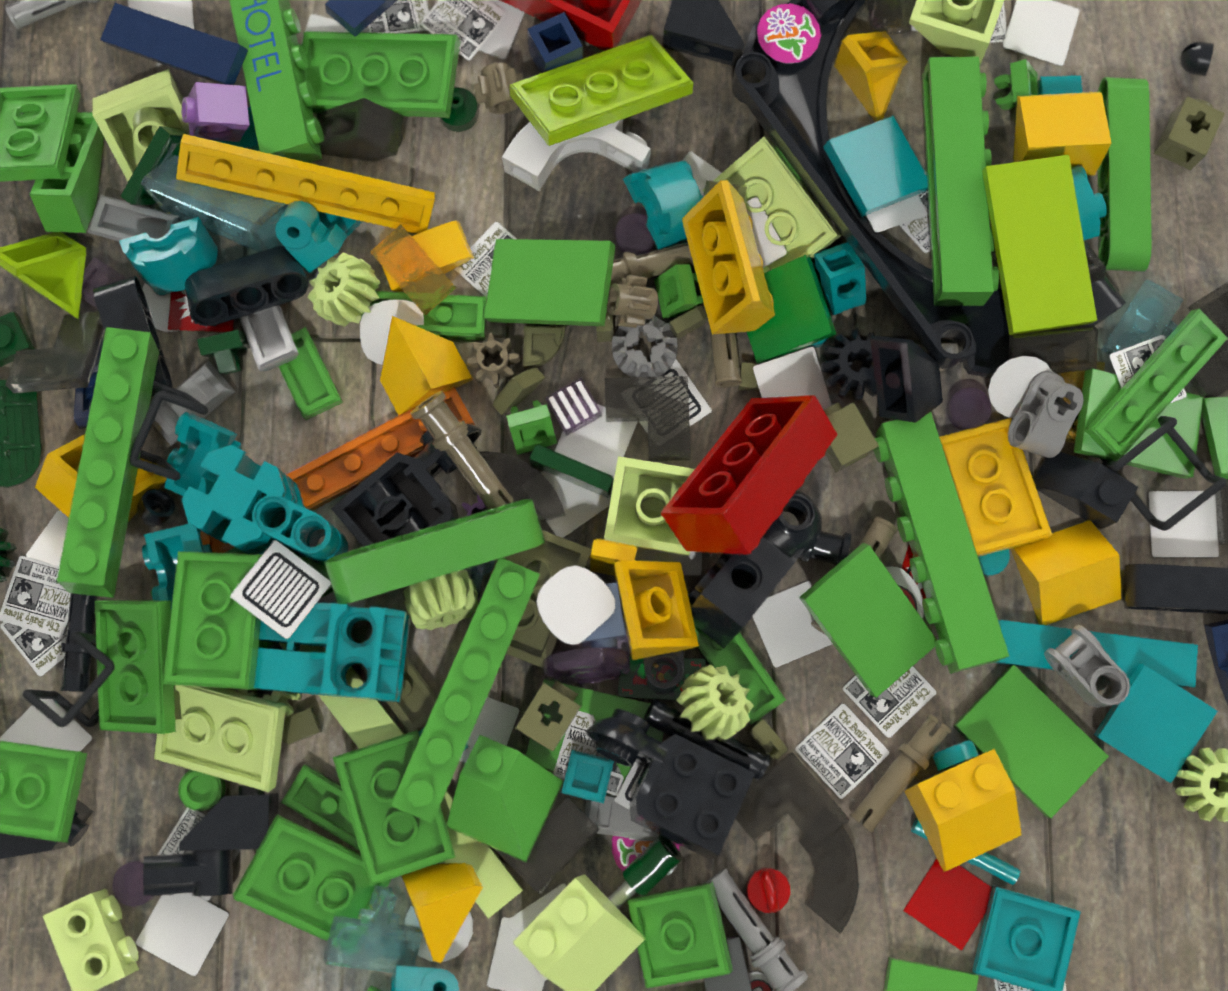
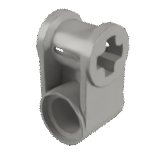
(1043, 419)
(1086, 666)

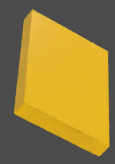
(995, 488)

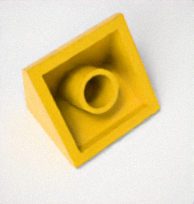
(1062, 126)
(1069, 572)
(655, 607)

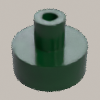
(463, 111)

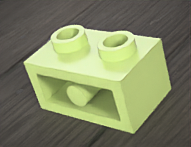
(92, 941)

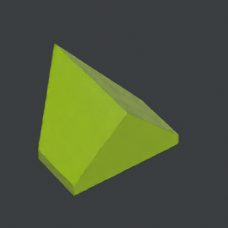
(50, 267)

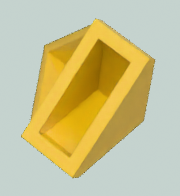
(871, 69)
(419, 365)
(442, 901)

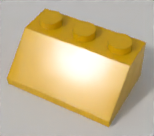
(728, 262)

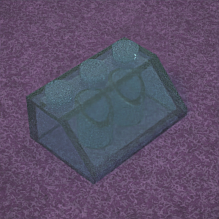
(225, 213)

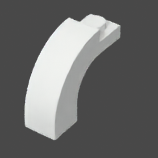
(533, 160)

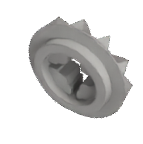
(634, 362)

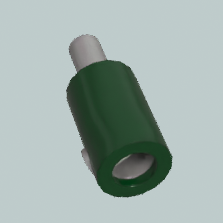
(647, 870)

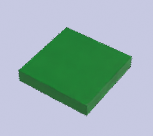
(799, 312)

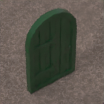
(18, 436)

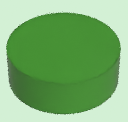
(201, 790)

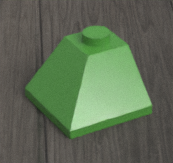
(502, 798)

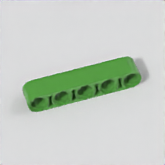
(1126, 176)
(434, 551)

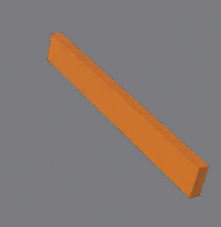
(356, 460)

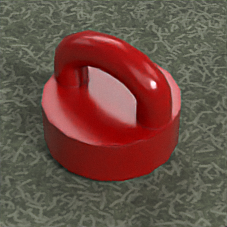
(768, 890)

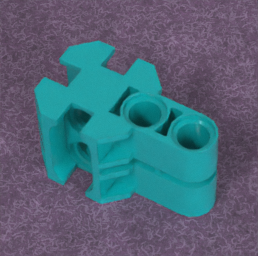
(252, 503)
(325, 673)

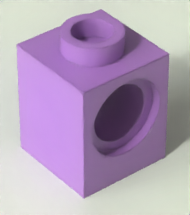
(216, 111)

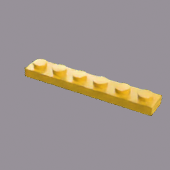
(292, 180)

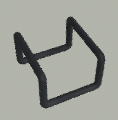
(173, 396)
(1167, 426)
(74, 711)

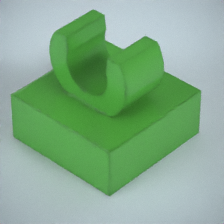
(1022, 83)
(677, 291)
(531, 427)

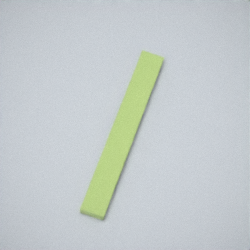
(369, 724)

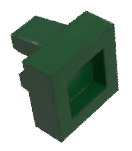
(225, 350)

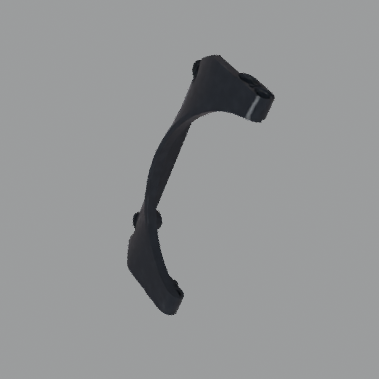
(794, 115)

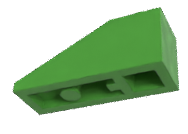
(71, 201)

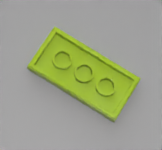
(600, 89)
(1039, 244)

